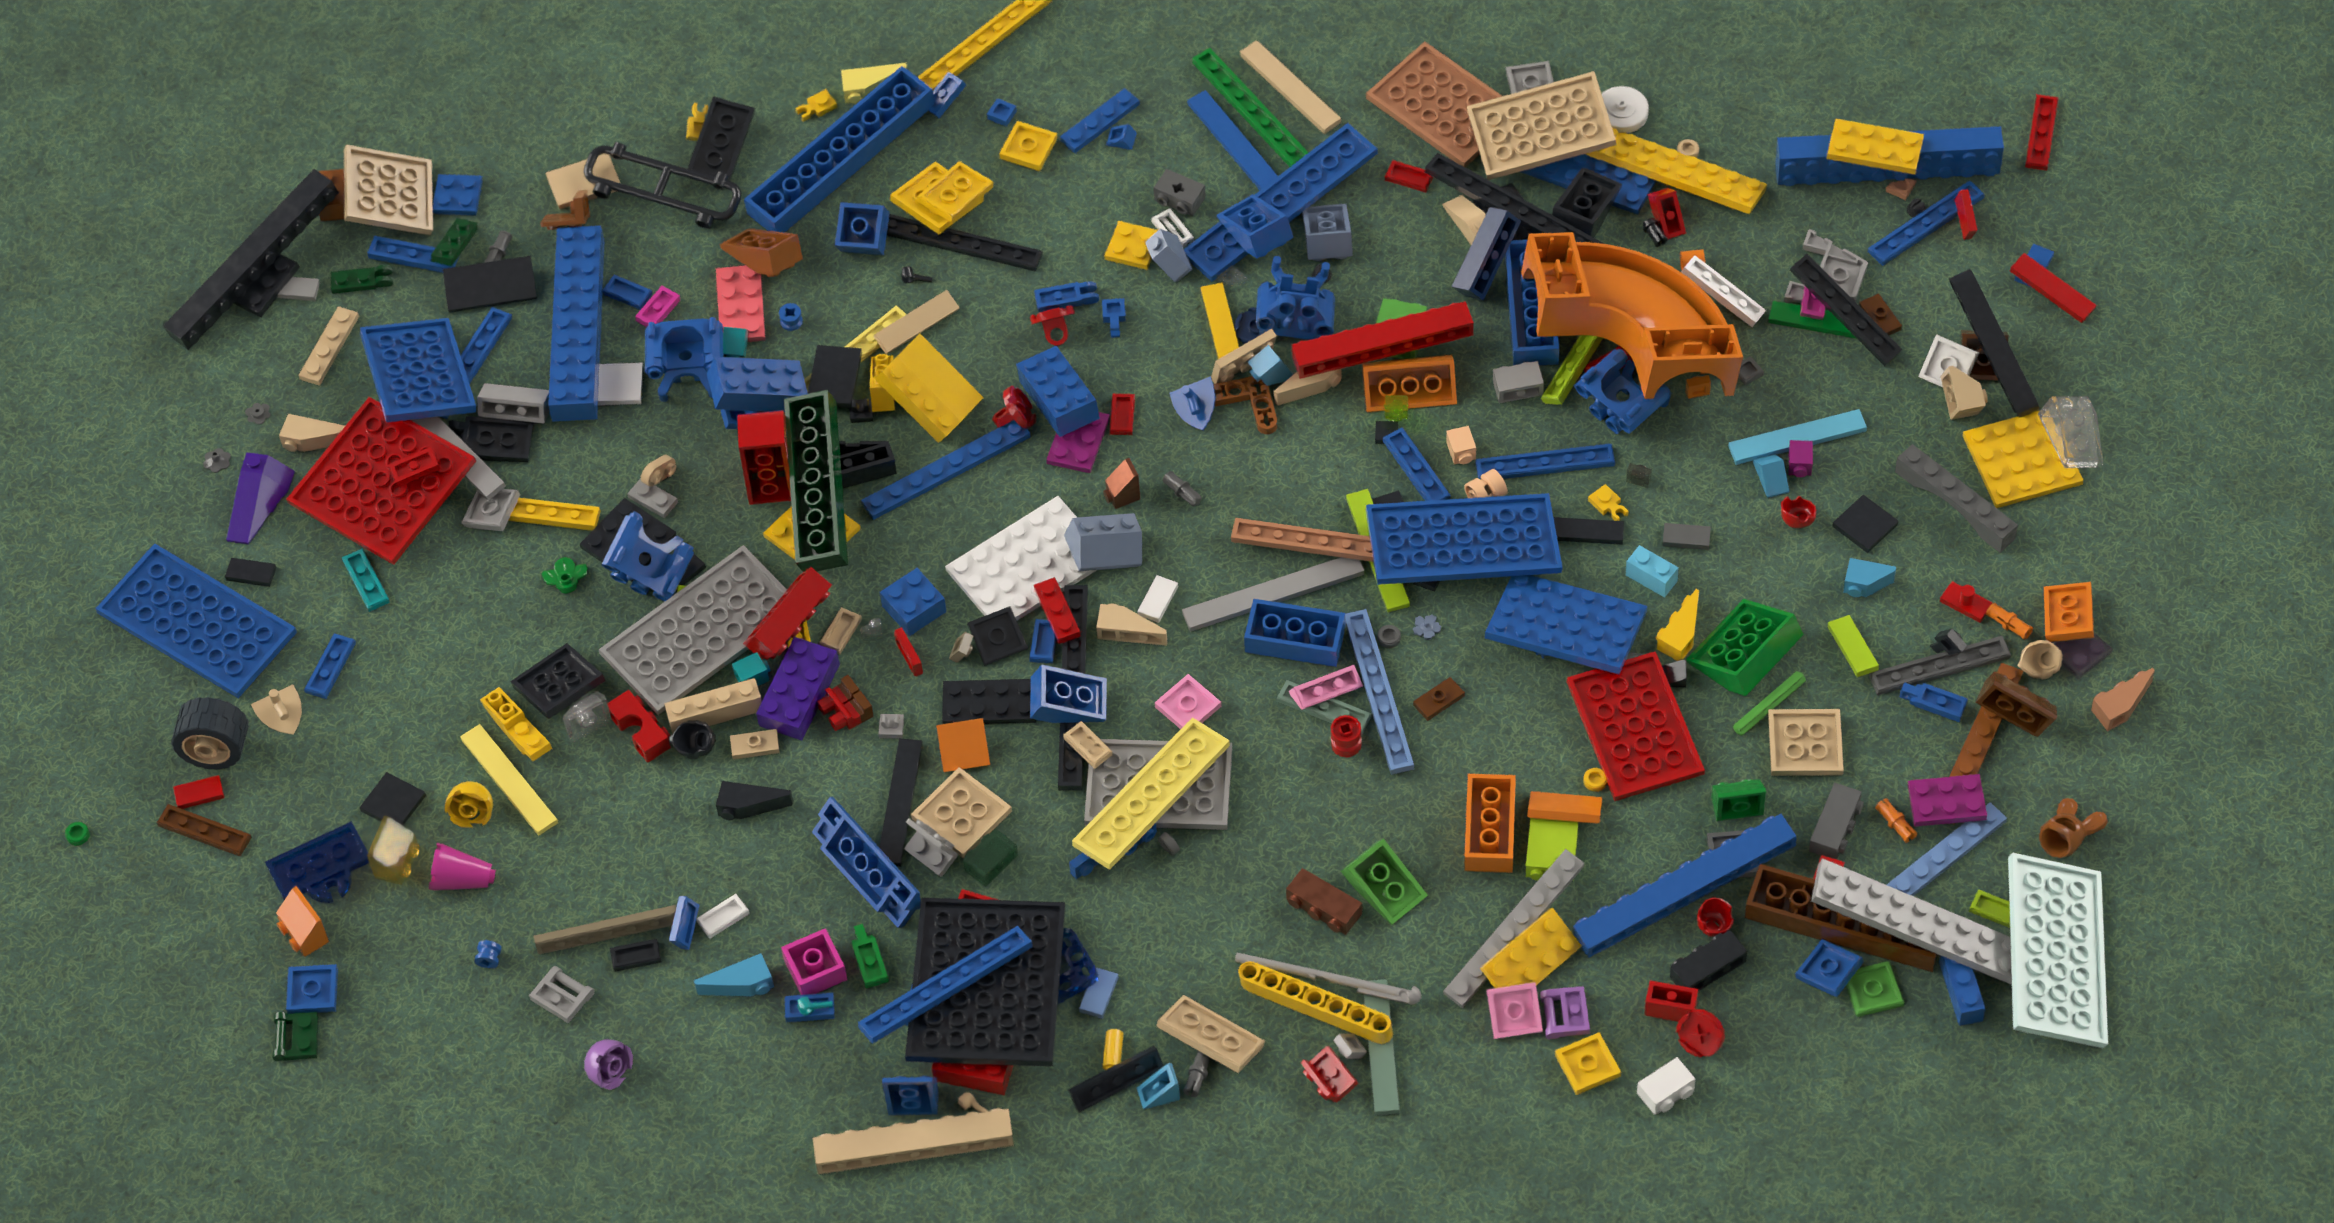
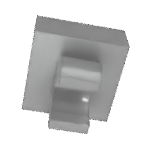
(891, 726)

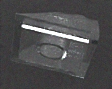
(586, 716)

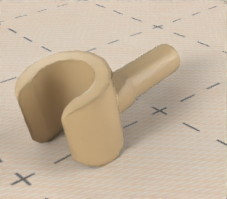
(968, 1100)

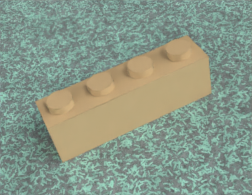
(715, 705)

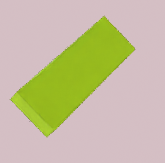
(1853, 646)

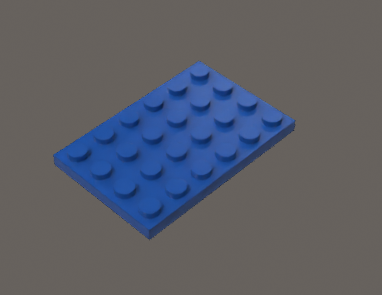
(417, 370)
(1566, 622)

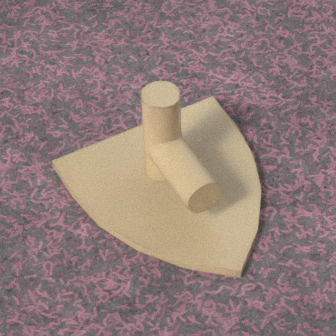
(280, 710)

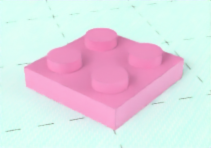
(1186, 701)
(1514, 1010)

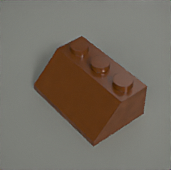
(2016, 704)

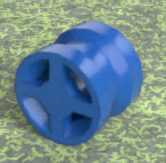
(788, 322)
(487, 954)

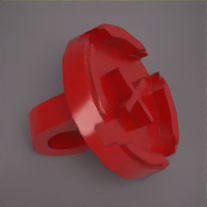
(1053, 319)
(1016, 409)
(1700, 1033)

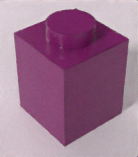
(1800, 458)

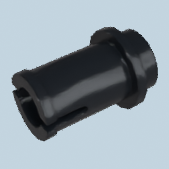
(1652, 227)

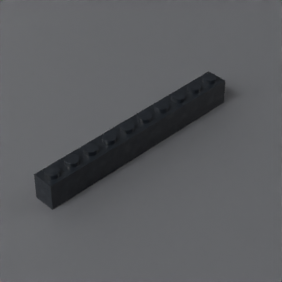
(251, 259)

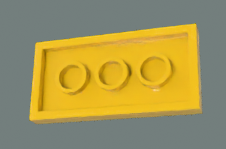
(1875, 146)
(1532, 953)

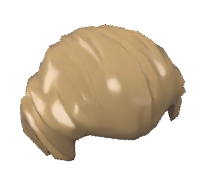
(2041, 659)

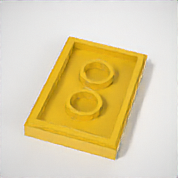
(955, 191)

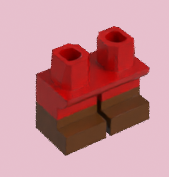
(849, 704)

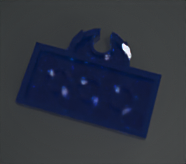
(320, 864)

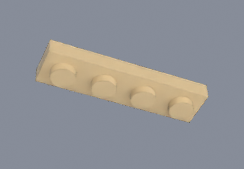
(328, 346)

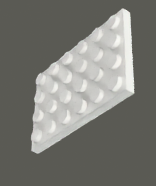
(1012, 561)

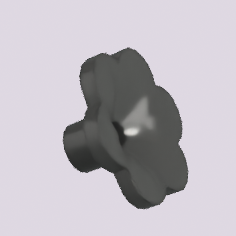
(217, 460)

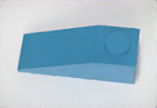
(739, 979)

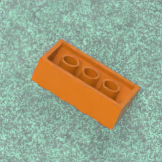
(1423, 379)

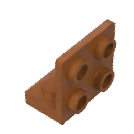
(577, 217)

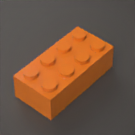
(1490, 823)

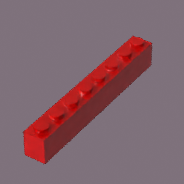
(1382, 339)

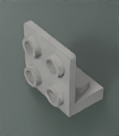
(931, 848)

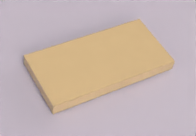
(1210, 1033)

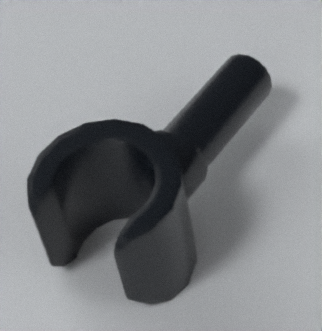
(909, 277)

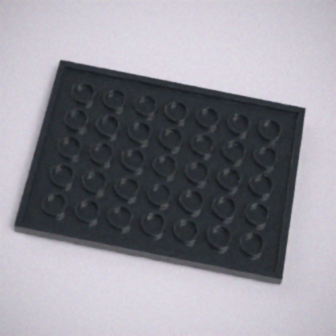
(1005, 1014)

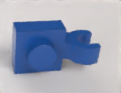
(1114, 313)

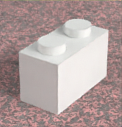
(1666, 1086)

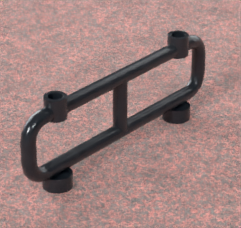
(705, 217)

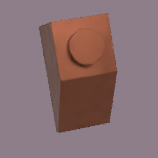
(1122, 485)

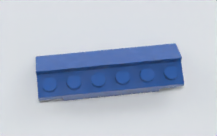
(865, 864)

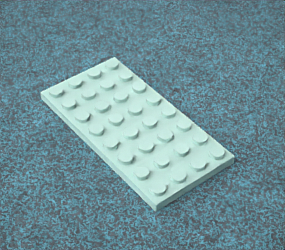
(2057, 950)

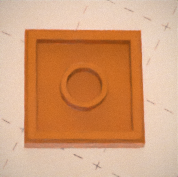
(963, 744)

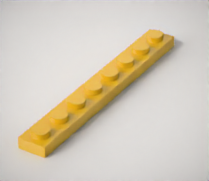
(982, 40)

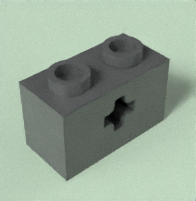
(1179, 192)

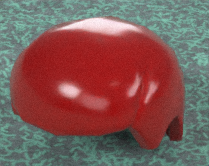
(1798, 506)
(1717, 911)

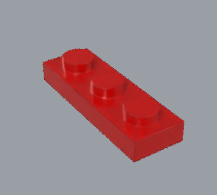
(1057, 610)

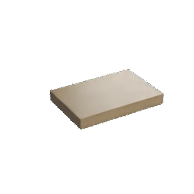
(570, 179)

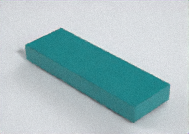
(365, 580)

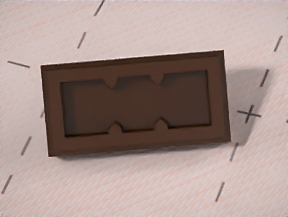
(1881, 314)
(1438, 698)

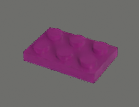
(1080, 447)
(1947, 800)

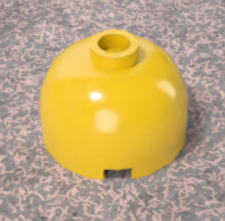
(466, 800)

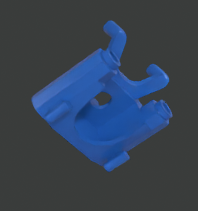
(1295, 308)
(682, 350)
(1606, 381)
(664, 570)

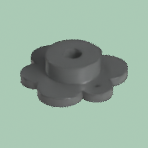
(258, 413)

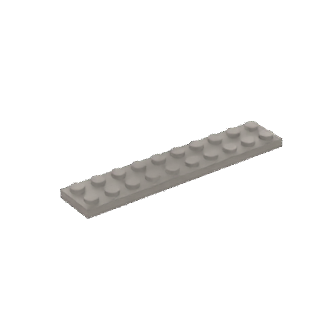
(1913, 920)

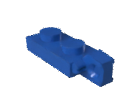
(1935, 700)

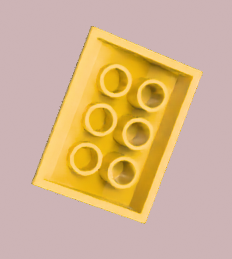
(929, 388)

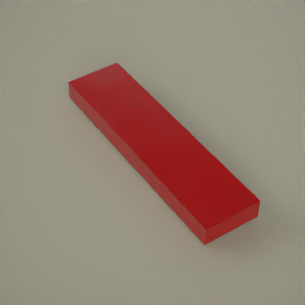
(2041, 132)
(2053, 288)

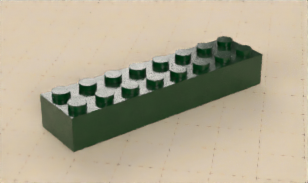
(816, 481)

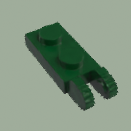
(361, 279)

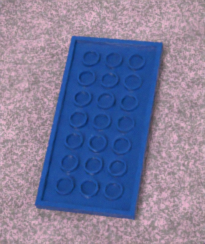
(1463, 538)
(196, 620)

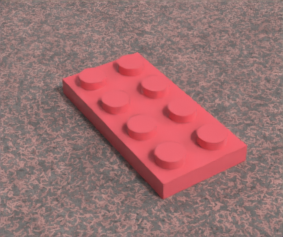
(741, 300)

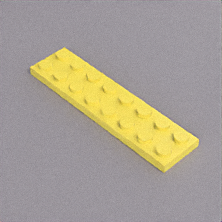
(1150, 793)

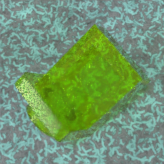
(1396, 407)

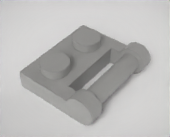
(558, 1000)

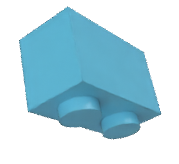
(1651, 571)

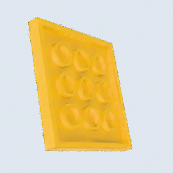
(2018, 460)

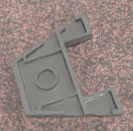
(1840, 264)

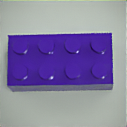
(797, 688)

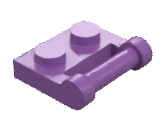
(1573, 1012)

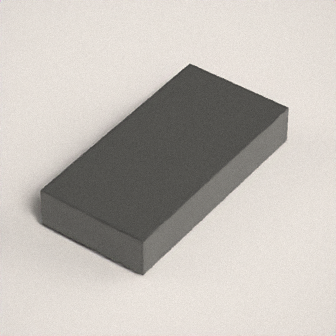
(1686, 536)

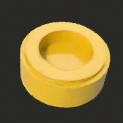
(1595, 779)

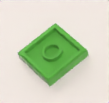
(1874, 989)

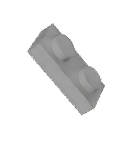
(652, 498)

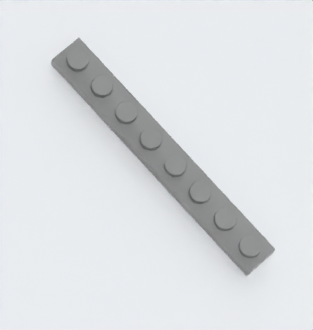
(1523, 915)

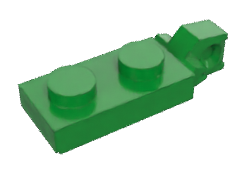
(869, 958)

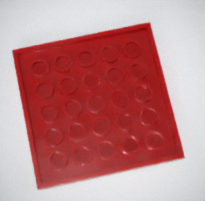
(356, 490)

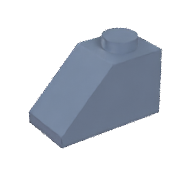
(1169, 254)

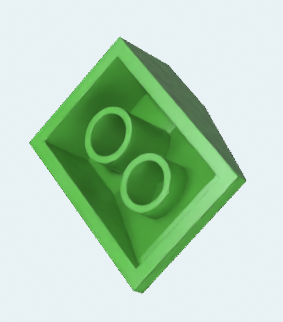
(1384, 881)

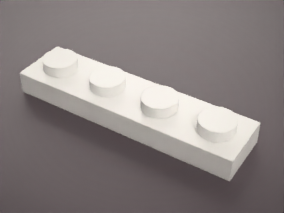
(1723, 291)

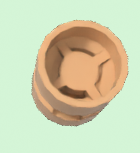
(1489, 485)

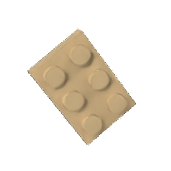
(1238, 359)

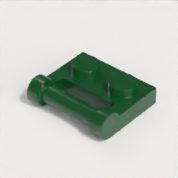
(303, 1036)

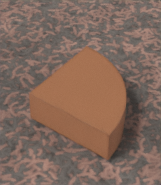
(1901, 188)

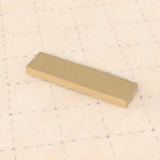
(916, 322)

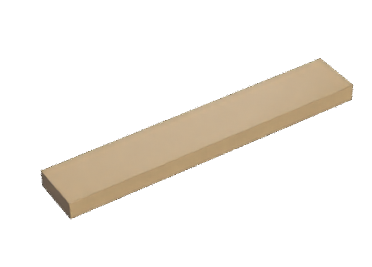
(1290, 87)

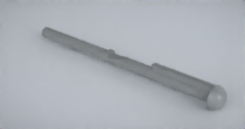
(1364, 987)

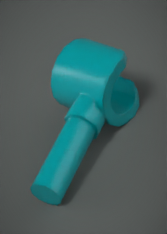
(806, 1007)

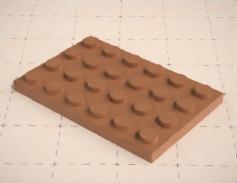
(1432, 100)

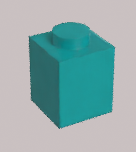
(734, 342)
(750, 668)

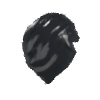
(693, 739)

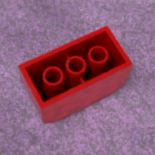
(765, 452)

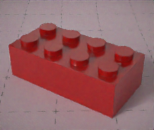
(787, 614)

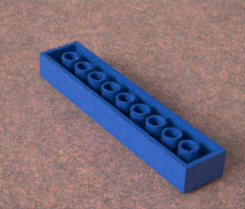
(839, 151)
(1942, 155)
(576, 323)

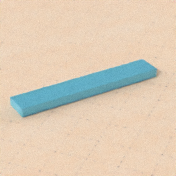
(1816, 431)

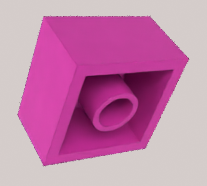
(814, 963)

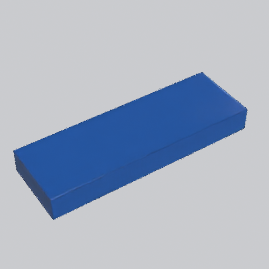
(330, 666)

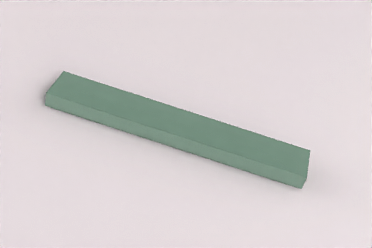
(1382, 1063)

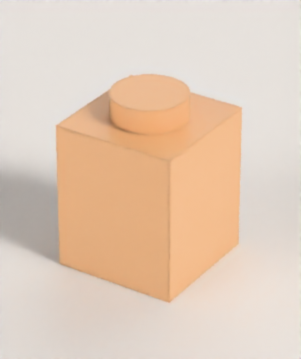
(1461, 445)

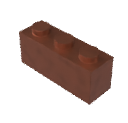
(1323, 901)

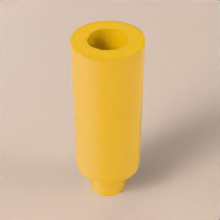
(1112, 1048)

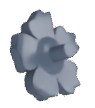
(1426, 626)

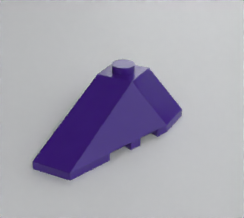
(258, 491)

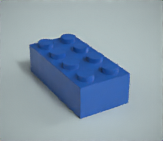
(754, 383)
(1058, 391)
(1295, 632)

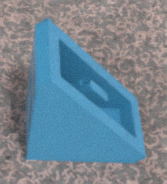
(1772, 475)
(1159, 1088)

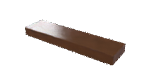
(204, 830)

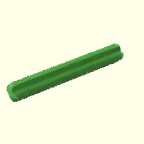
(1769, 703)

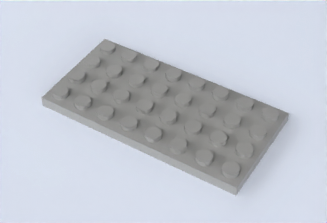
(694, 630)

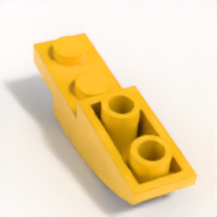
(515, 724)

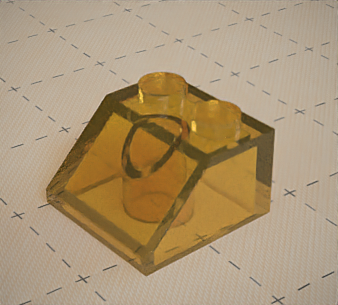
(392, 851)

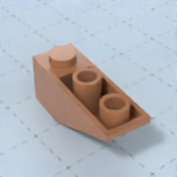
(2118, 704)

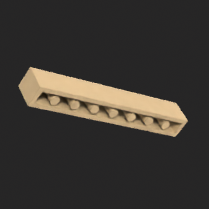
(913, 1141)

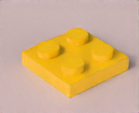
(1028, 146)
(1129, 245)
(1587, 1063)

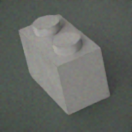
(1518, 382)

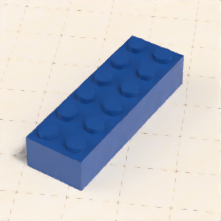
(1524, 313)

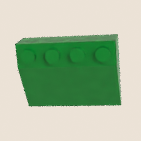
(1746, 646)

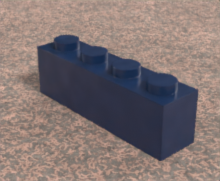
(1486, 253)

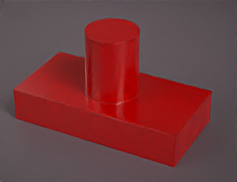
(1965, 601)

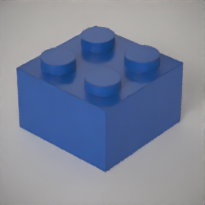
(862, 228)
(913, 602)

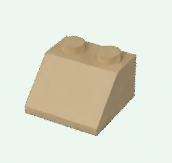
(1962, 394)

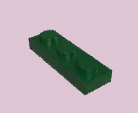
(454, 242)

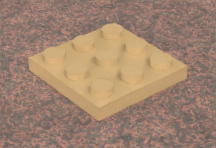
(1805, 742)
(962, 811)

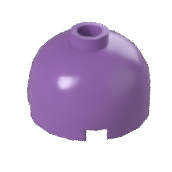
(606, 1060)

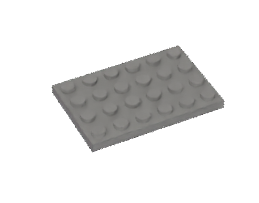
(1200, 807)

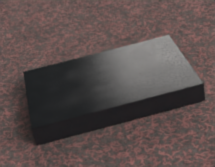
(836, 371)

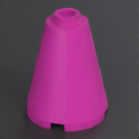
(459, 870)

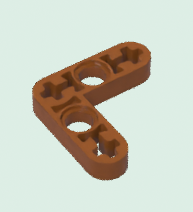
(1249, 392)

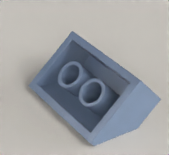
(1105, 542)

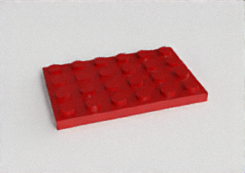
(1635, 727)

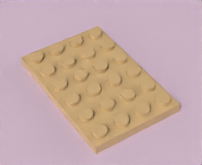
(1541, 125)

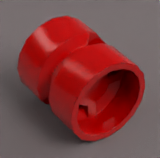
(1346, 736)

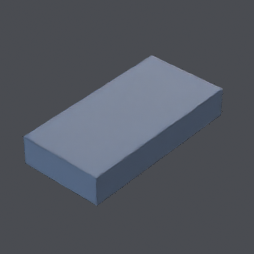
(1098, 995)

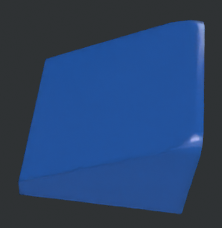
(1122, 137)

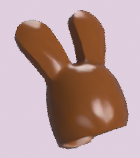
(2065, 832)

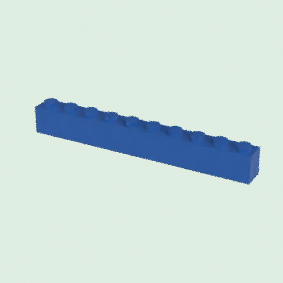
(1684, 885)

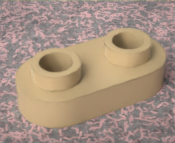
(658, 470)

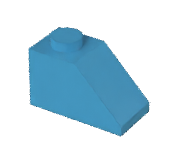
(1269, 367)
(1867, 577)

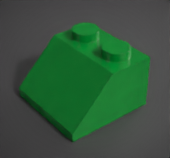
(1738, 799)

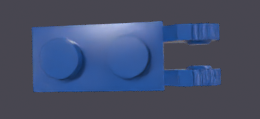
(1066, 295)

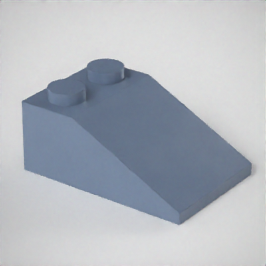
(1327, 232)

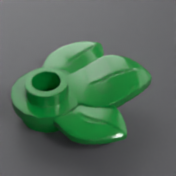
(565, 575)

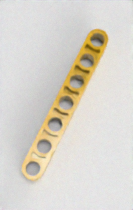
(1323, 1010)

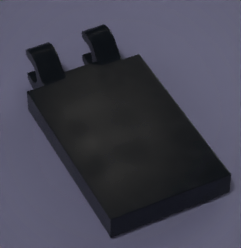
(496, 438)

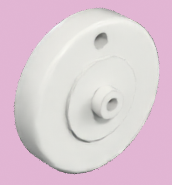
(1625, 108)

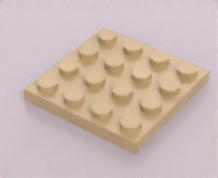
(388, 190)

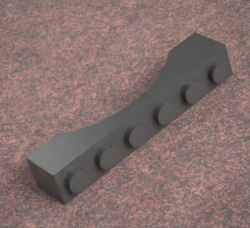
(1986, 519)

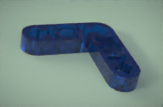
(1075, 974)

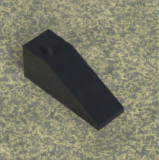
(747, 800)

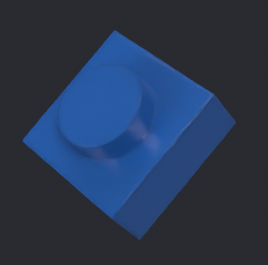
(1001, 112)

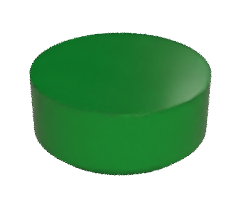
(77, 833)

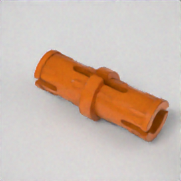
(2009, 621)
(1896, 820)

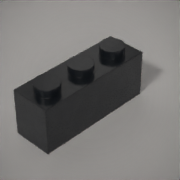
(1709, 962)

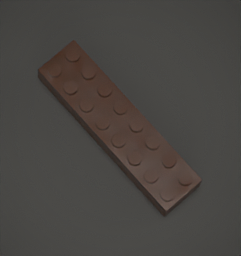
(1786, 903)

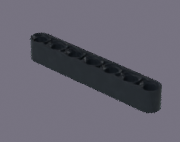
(1994, 343)

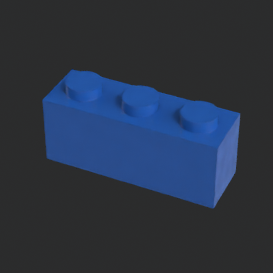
(1962, 991)

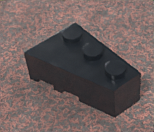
(865, 462)

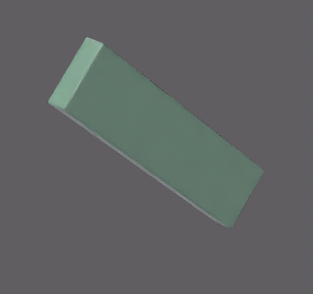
(1326, 710)

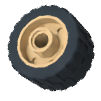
(210, 733)

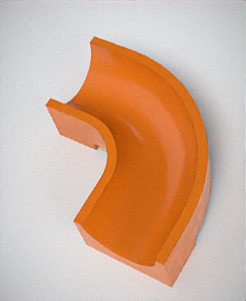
(1634, 302)

